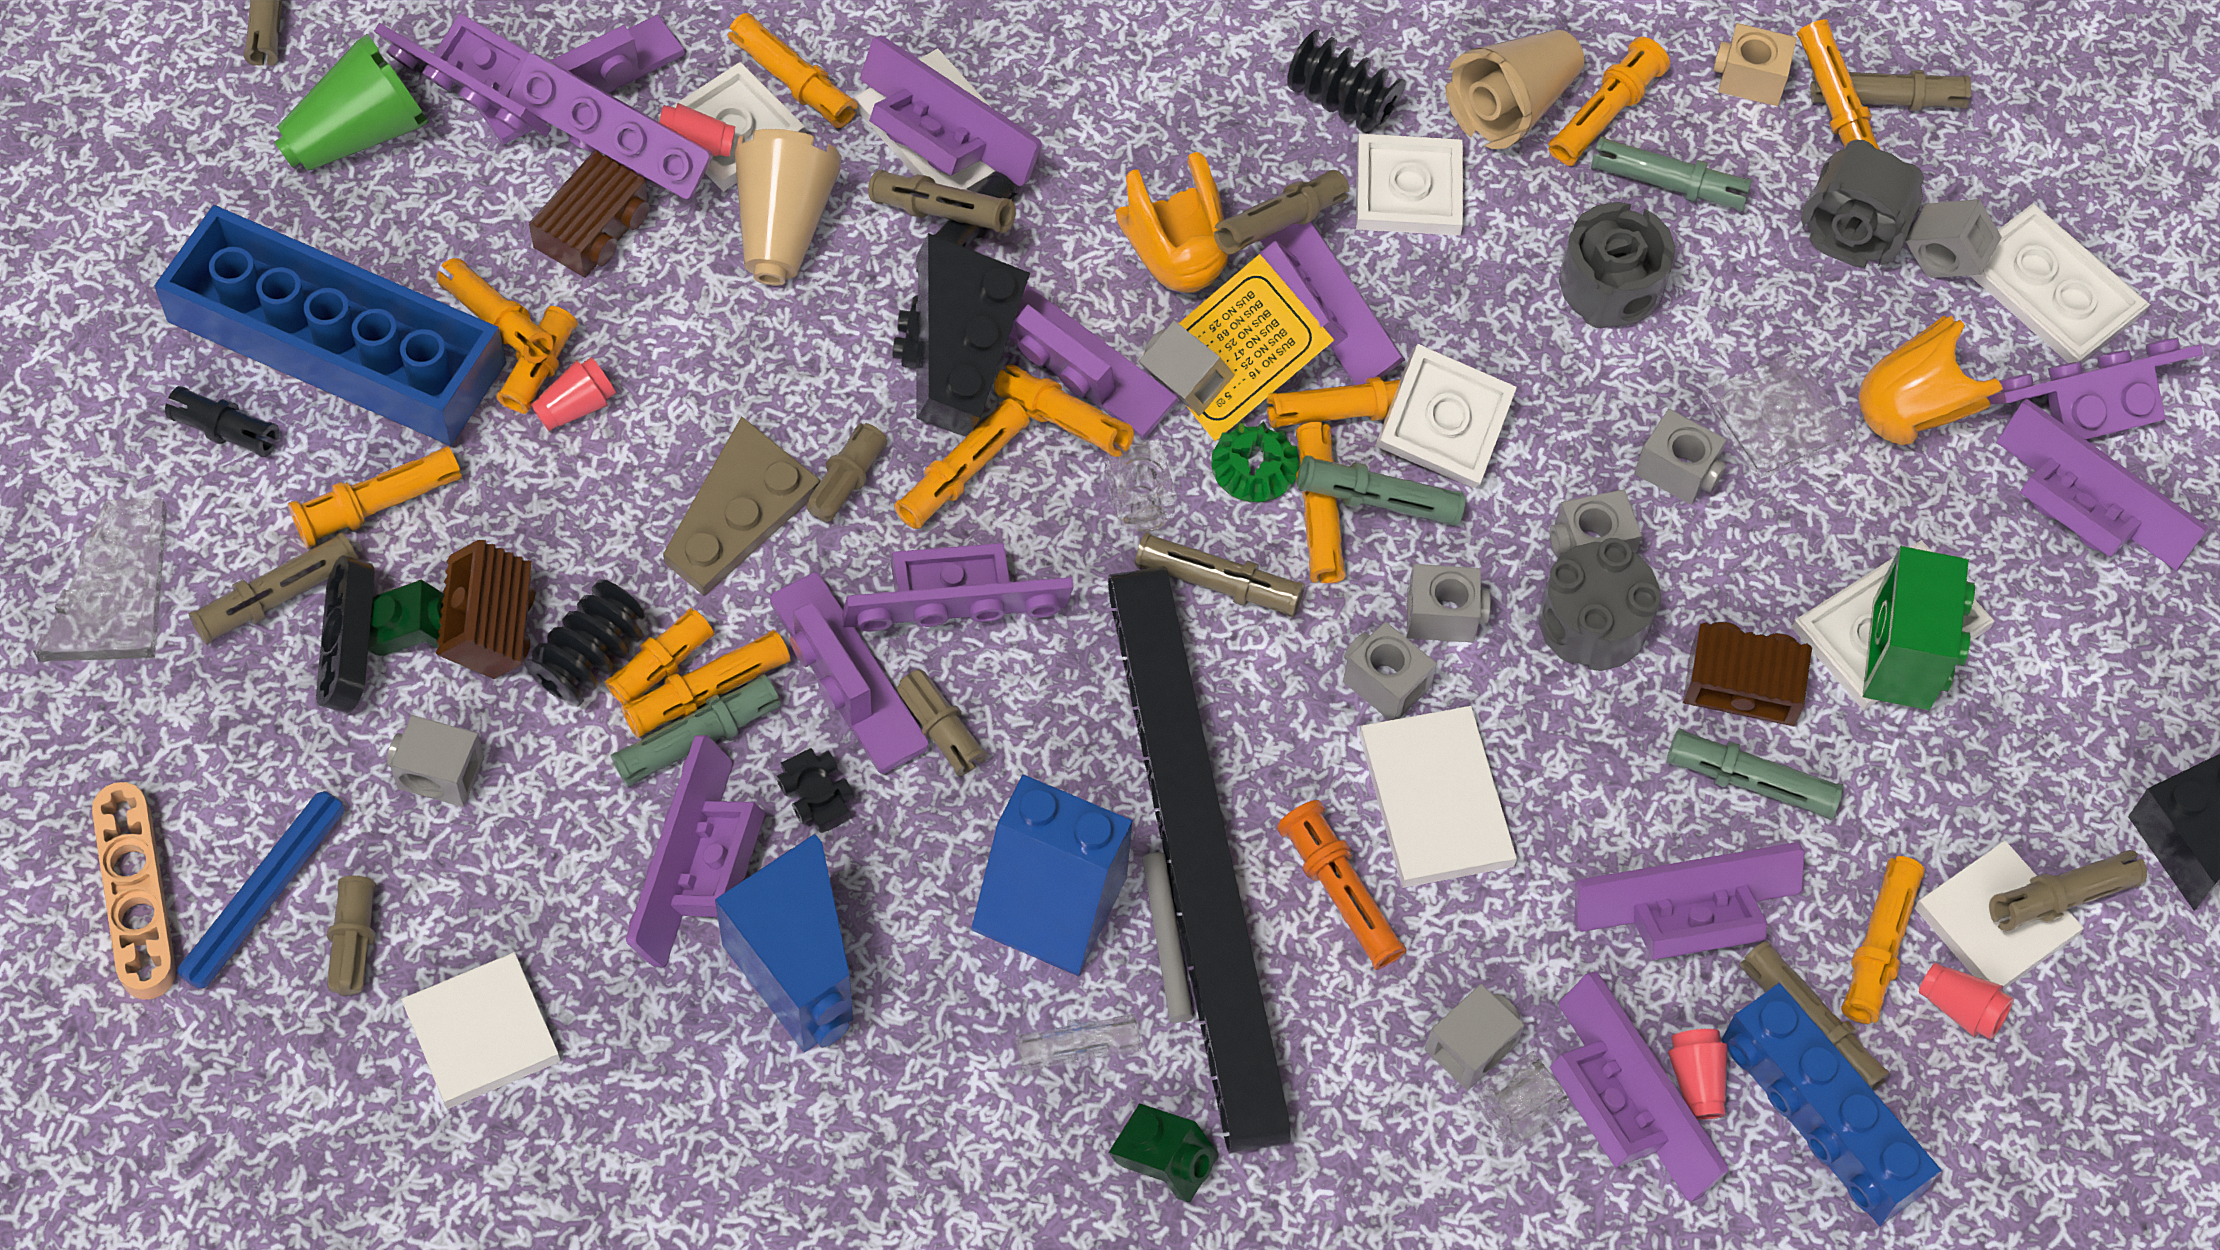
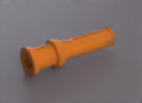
(1334, 856)

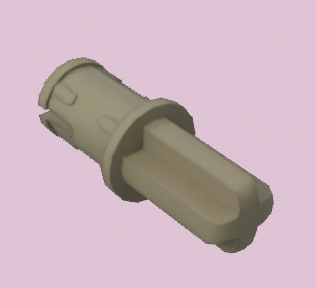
(846, 471)
(941, 722)
(350, 935)

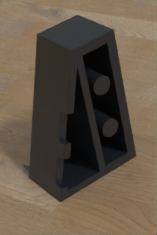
(962, 330)
(2183, 828)

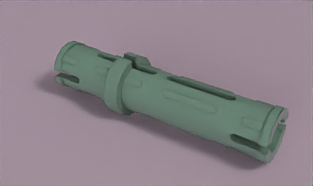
(1672, 174)
(1359, 486)
(717, 719)
(1751, 772)

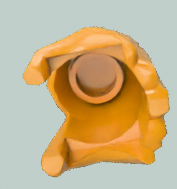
(1176, 235)
(1922, 386)

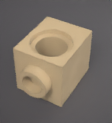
(1755, 64)

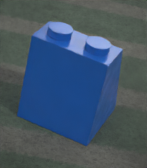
(1052, 874)
(790, 944)

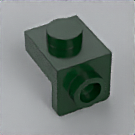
(405, 618)
(1165, 1149)

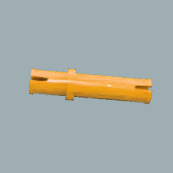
(807, 82)
(1835, 83)
(495, 309)
(1049, 403)
(1332, 403)
(946, 478)
(1321, 510)
(686, 693)
(1877, 959)

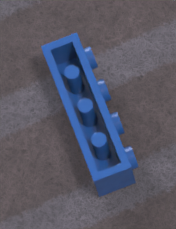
(1830, 1105)

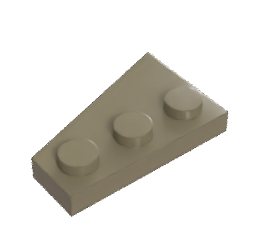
(738, 507)

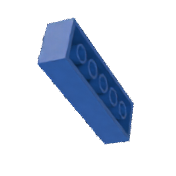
(331, 324)

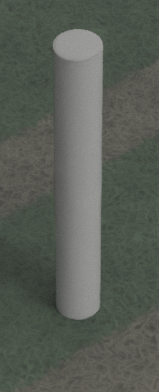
(1167, 938)

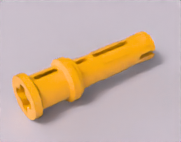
(1621, 87)
(349, 504)

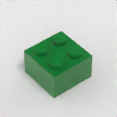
(1918, 628)

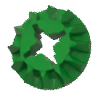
(1275, 473)

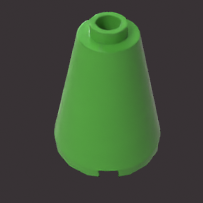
(349, 110)

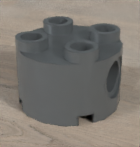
(1863, 205)
(1616, 265)
(1599, 604)

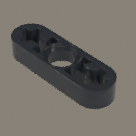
(345, 634)

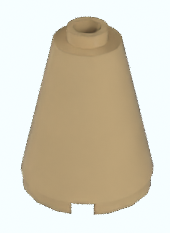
(1512, 84)
(781, 199)

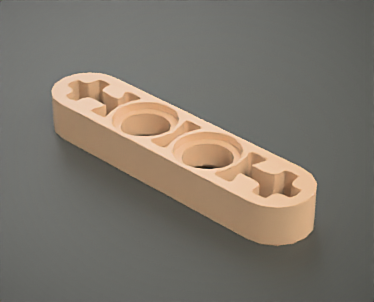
(128, 891)

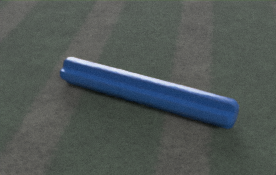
(261, 890)

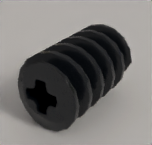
(1342, 85)
(585, 640)

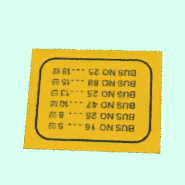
(1259, 335)

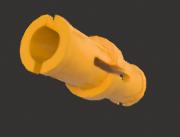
(528, 377)
(660, 657)

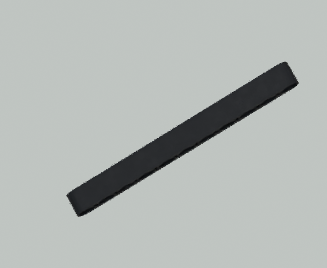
(1201, 864)

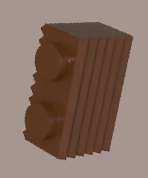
(590, 214)
(486, 609)
(1747, 673)

